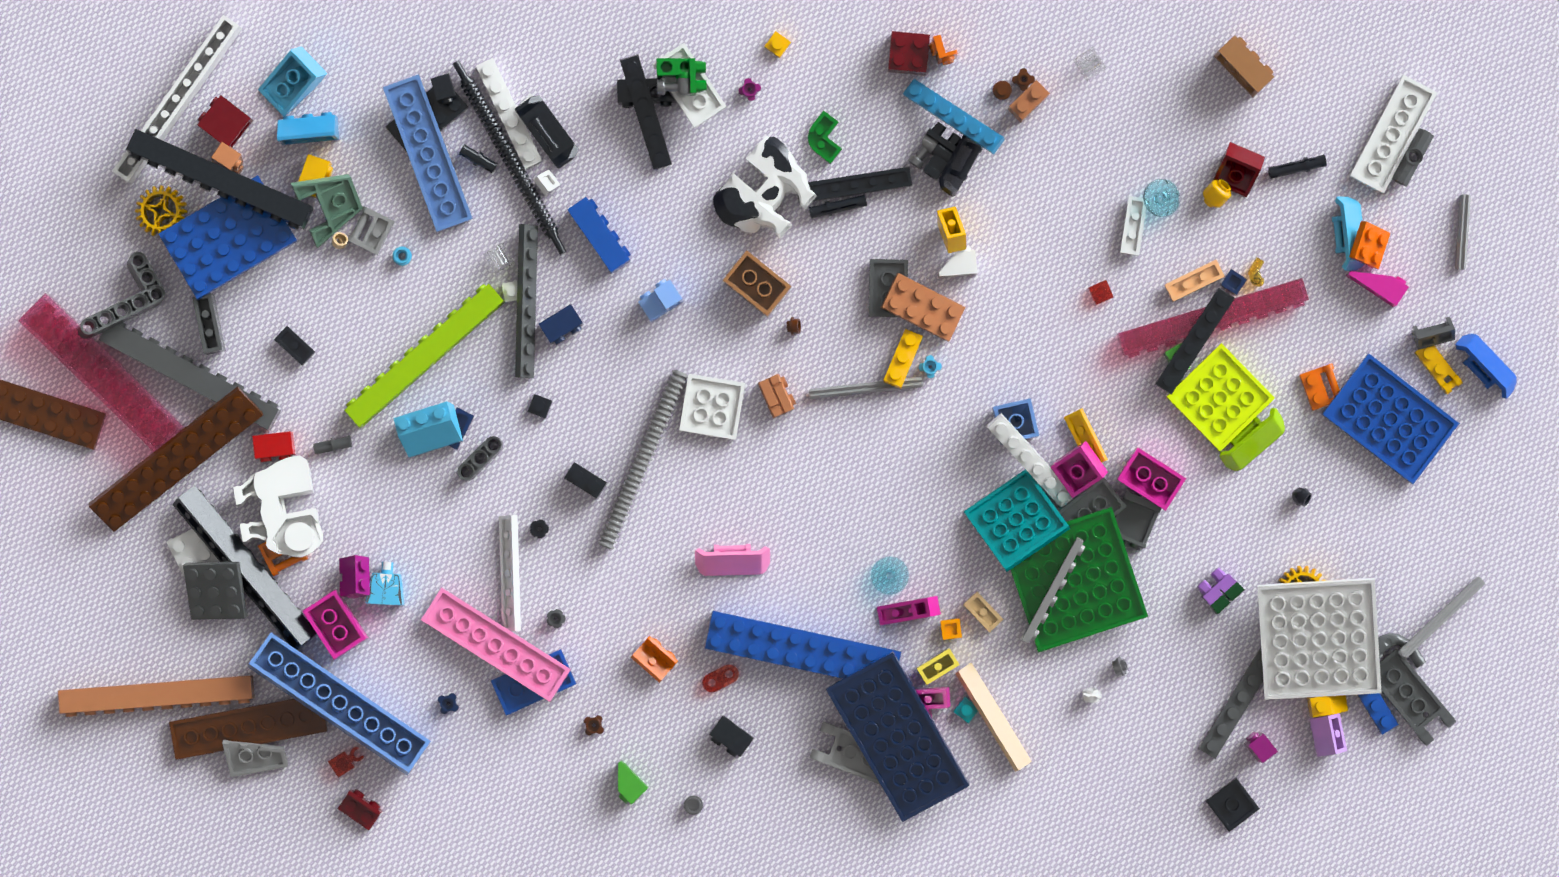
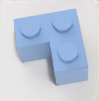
(661, 300)

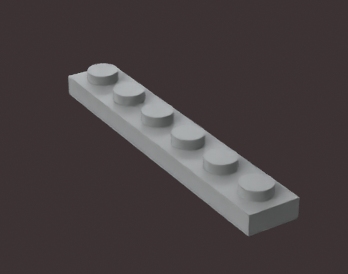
(1050, 598)

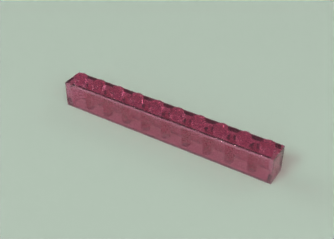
(1242, 308)

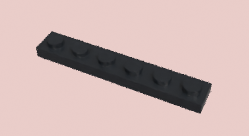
(645, 111)
(861, 184)
(1194, 341)

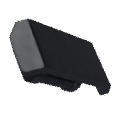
(547, 130)
(959, 165)

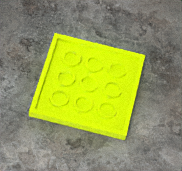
(1220, 397)

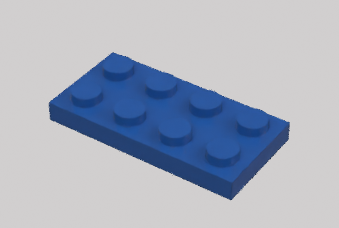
(516, 696)

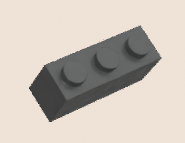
(209, 324)

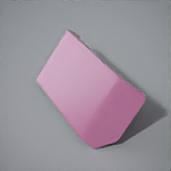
(732, 560)

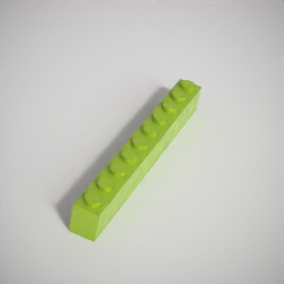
(424, 356)

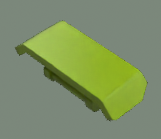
(1253, 440)

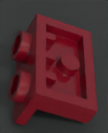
(360, 809)

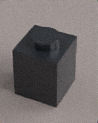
(443, 89)

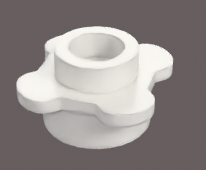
(1091, 695)

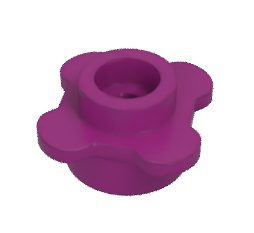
(749, 84)

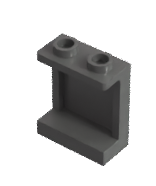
(1137, 520)

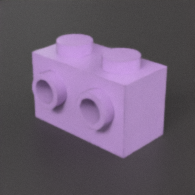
(1328, 735)

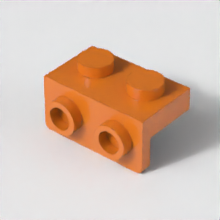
(937, 49)
(654, 658)

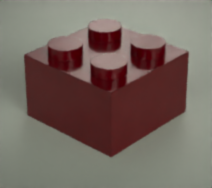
(908, 53)

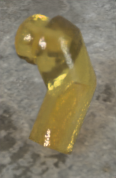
(1254, 273)

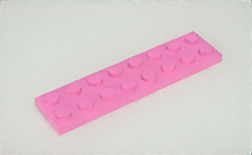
(496, 644)

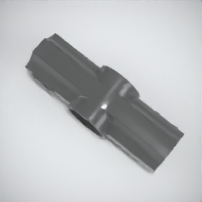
(1418, 146)

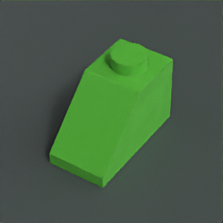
(629, 784)

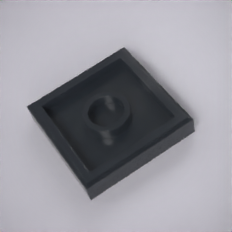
(1232, 804)

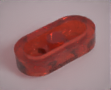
(720, 678)

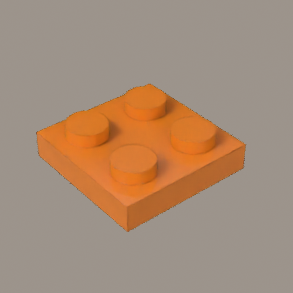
(1369, 244)

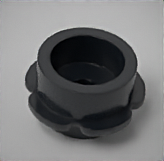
(534, 531)

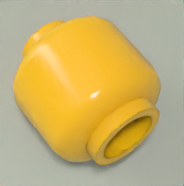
(1217, 193)

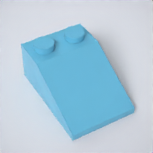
(292, 80)

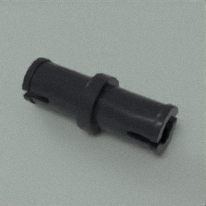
(478, 158)

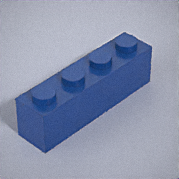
(599, 235)

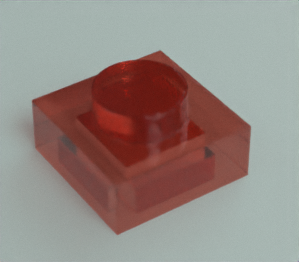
(1100, 292)

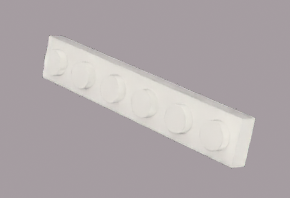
(506, 109)
(1029, 459)
(509, 572)

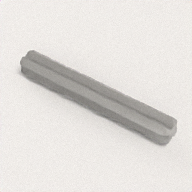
(1462, 232)

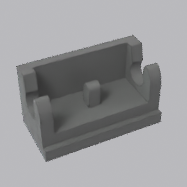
(1434, 334)

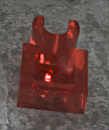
(343, 763)

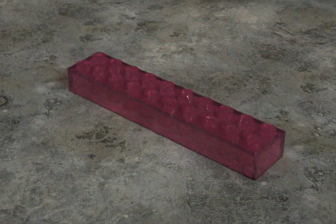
(101, 373)

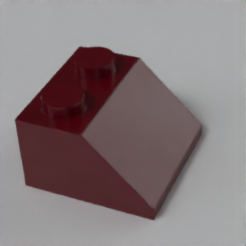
(1239, 168)

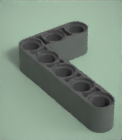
(128, 303)

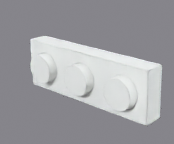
(1133, 226)

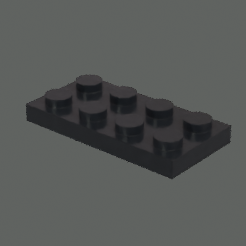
(443, 114)

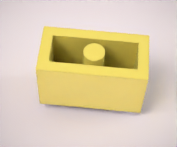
(937, 666)

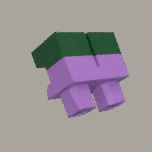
(1213, 595)

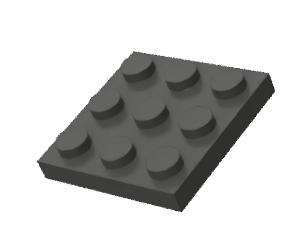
(215, 590)

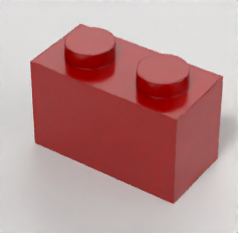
(273, 445)

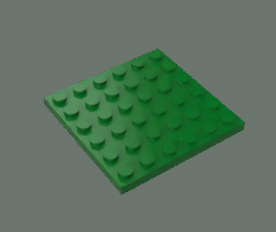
(1098, 591)

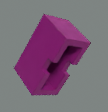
(355, 576)
(1260, 746)

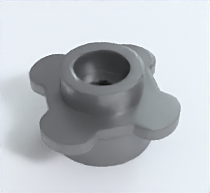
(1120, 666)

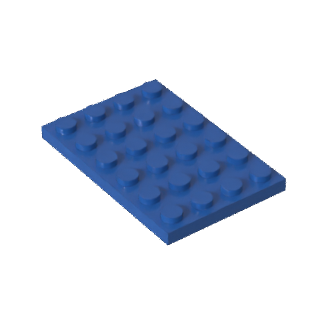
(223, 243)
(1390, 418)

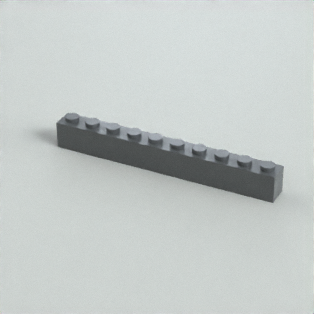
(182, 369)

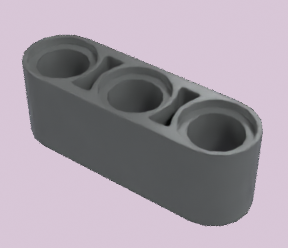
(489, 456)

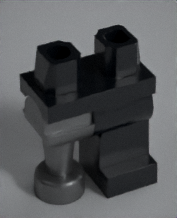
(938, 147)

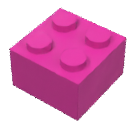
(1079, 469)

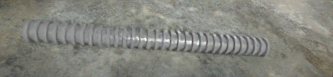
(642, 459)

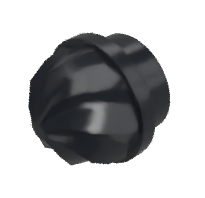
(1301, 496)

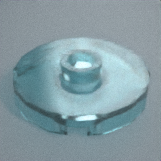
(1168, 193)
(886, 585)

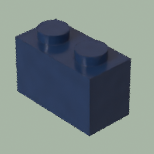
(561, 324)

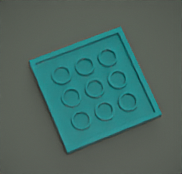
(1016, 520)

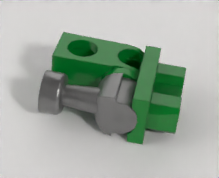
(685, 73)

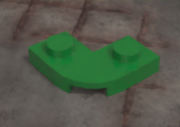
(819, 139)

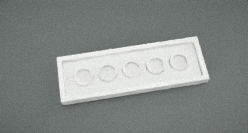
(1393, 134)

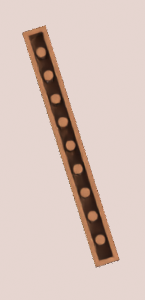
(156, 694)

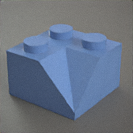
(1021, 416)

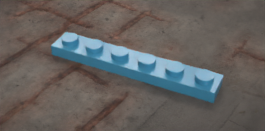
(953, 116)

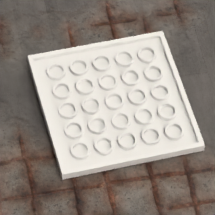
(1319, 638)

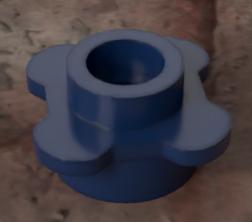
(446, 708)

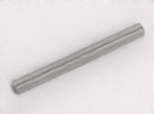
(862, 388)
(1441, 617)

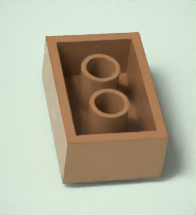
(1244, 65)
(757, 283)

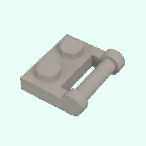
(376, 233)

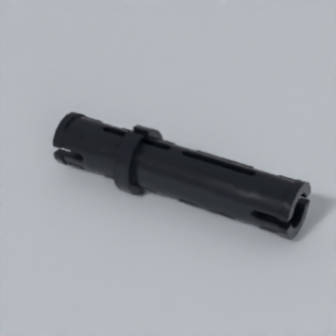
(1305, 164)
(837, 206)

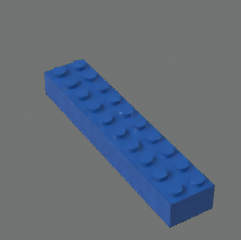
(790, 646)

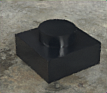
(540, 406)

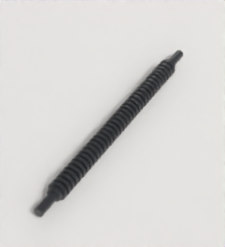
(467, 83)

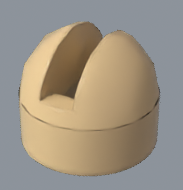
(342, 239)

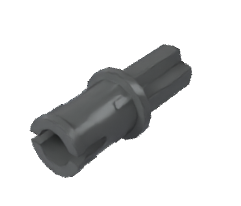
(332, 445)

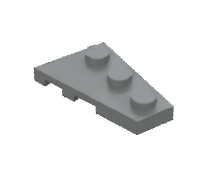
(251, 758)

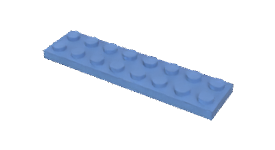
(427, 152)

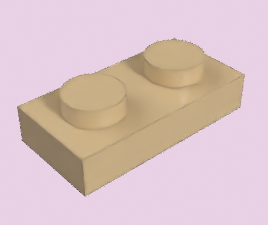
(983, 612)

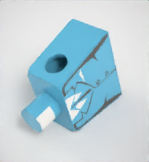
(386, 587)

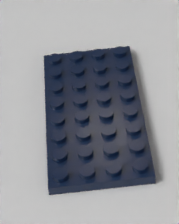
(897, 736)

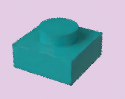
(966, 710)

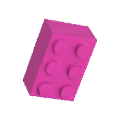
(335, 624)

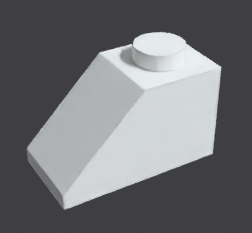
(960, 264)

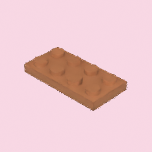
(923, 307)

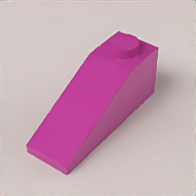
(1383, 286)
(908, 610)

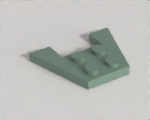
(337, 201)

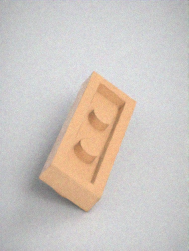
(1194, 280)

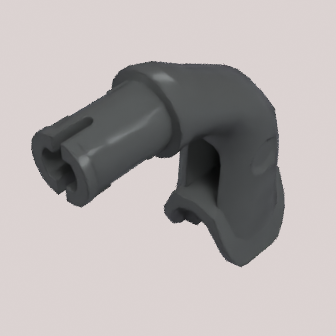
(1392, 639)

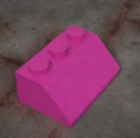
(1151, 478)

